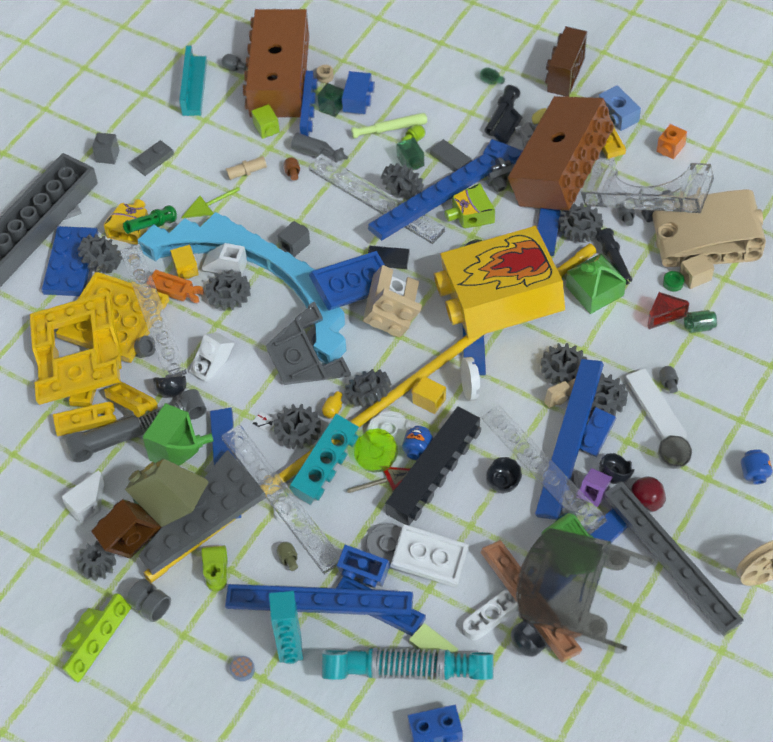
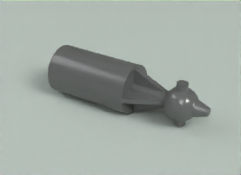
(316, 147)

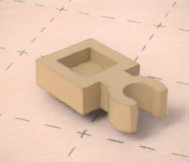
(559, 393)

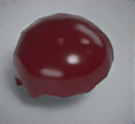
(649, 492)

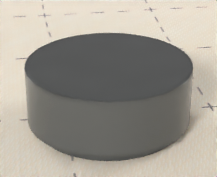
(144, 346)

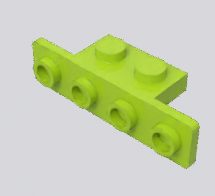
(92, 635)

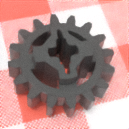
(401, 181)
(580, 222)
(99, 253)
(230, 290)
(554, 359)
(367, 388)
(606, 395)
(297, 426)

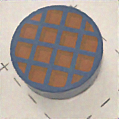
(242, 668)

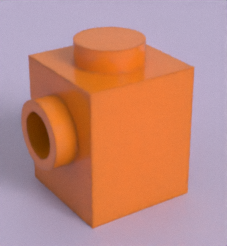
(671, 141)

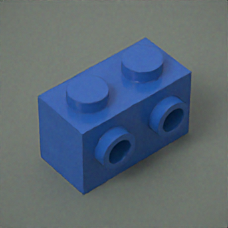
(357, 92)
(363, 565)
(436, 725)

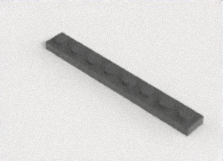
(673, 559)

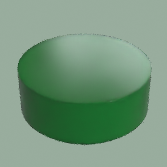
(673, 281)

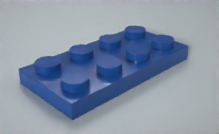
(65, 271)
(346, 280)

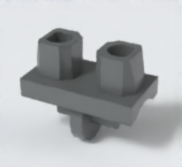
(499, 174)

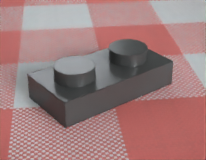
(152, 158)

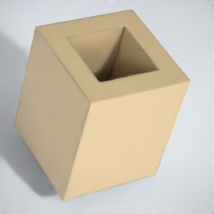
(697, 270)

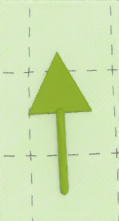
(201, 208)

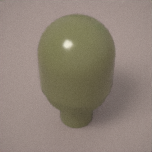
(287, 555)

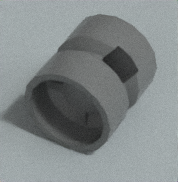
(148, 599)

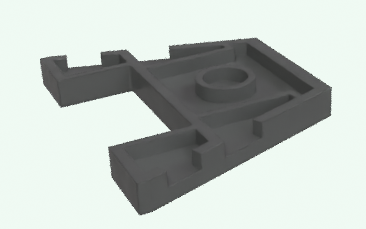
(295, 355)

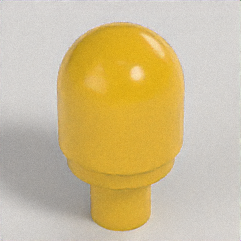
(332, 405)

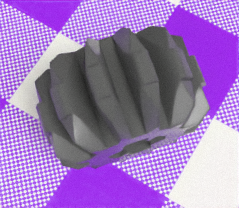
(95, 561)

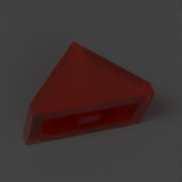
(666, 310)

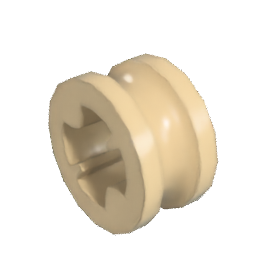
(325, 73)

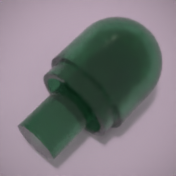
(491, 76)

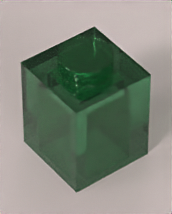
(330, 100)
(410, 154)

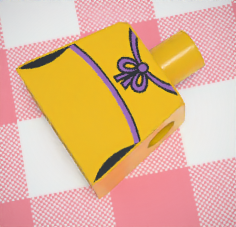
(124, 212)

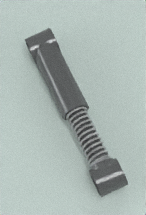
(83, 445)

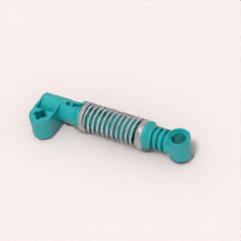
(375, 662)

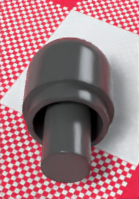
(233, 62)
(626, 215)
(669, 378)

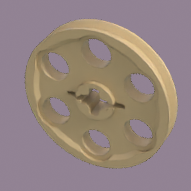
(757, 566)

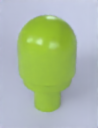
(416, 131)

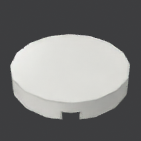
(470, 378)
(393, 423)

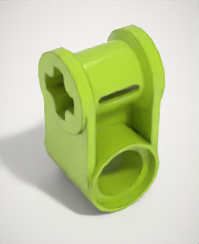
(215, 567)

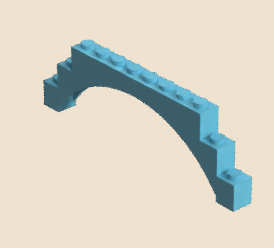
(295, 273)

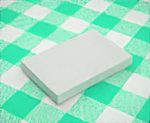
(429, 555)

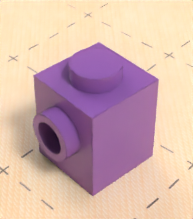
(595, 486)

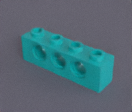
(337, 429)
(286, 627)

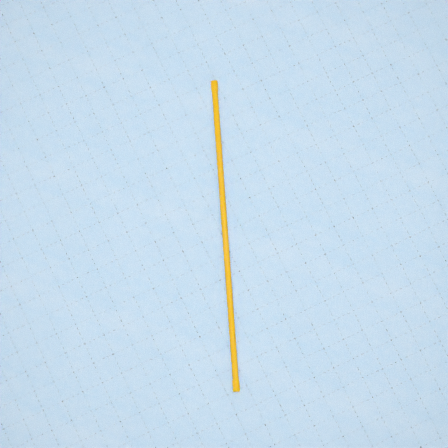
(579, 257)

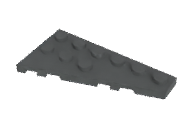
(225, 498)

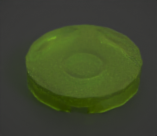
(376, 450)

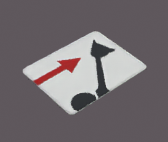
(263, 421)

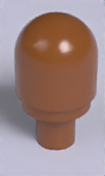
(292, 168)

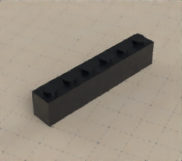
(433, 466)

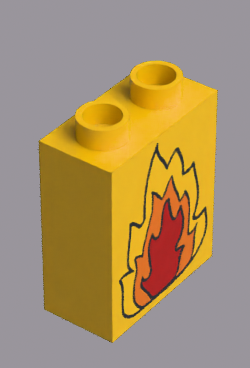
(500, 282)

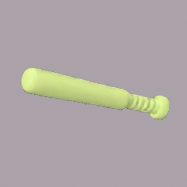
(399, 123)

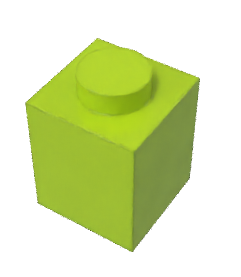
(265, 121)

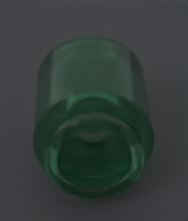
(700, 321)

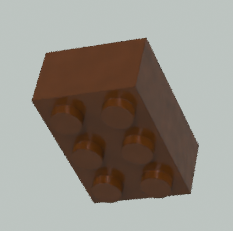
(566, 61)

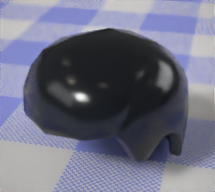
(171, 386)
(616, 467)
(503, 475)
(526, 639)

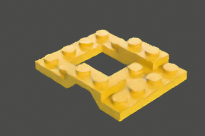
(82, 370)

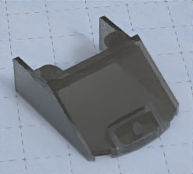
(561, 582)

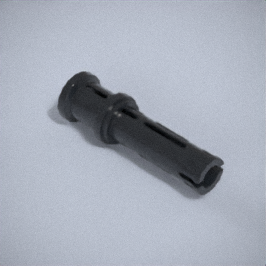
(507, 98)
(611, 249)

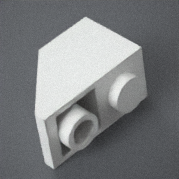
(226, 258)
(211, 355)
(85, 498)

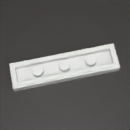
(654, 404)

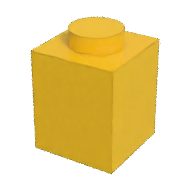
(184, 262)
(428, 394)

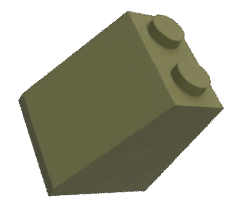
(166, 490)

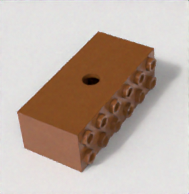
(278, 49)
(561, 152)

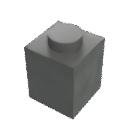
(105, 148)
(294, 238)

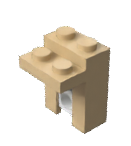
(391, 302)

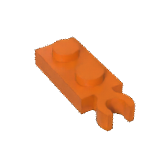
(176, 287)

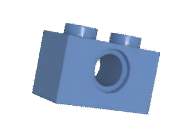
(621, 107)

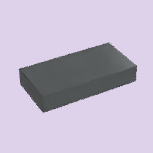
(449, 155)

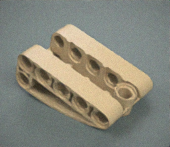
(724, 231)

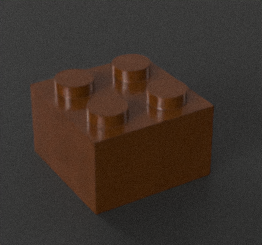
(125, 529)

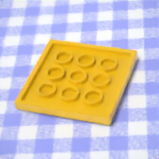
(127, 315)

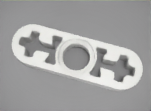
(494, 604)

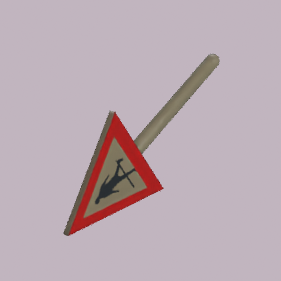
(393, 477)

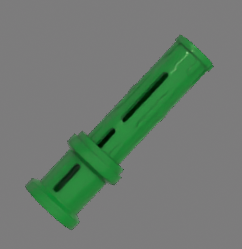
(156, 217)

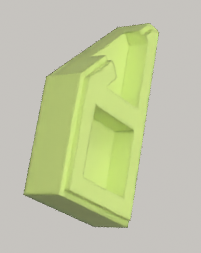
(428, 639)

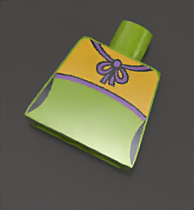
(471, 208)

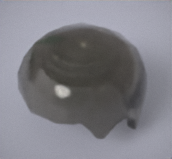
(674, 452)

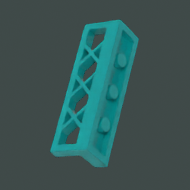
(192, 83)

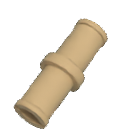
(246, 167)

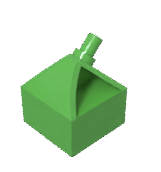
(595, 283)
(173, 437)

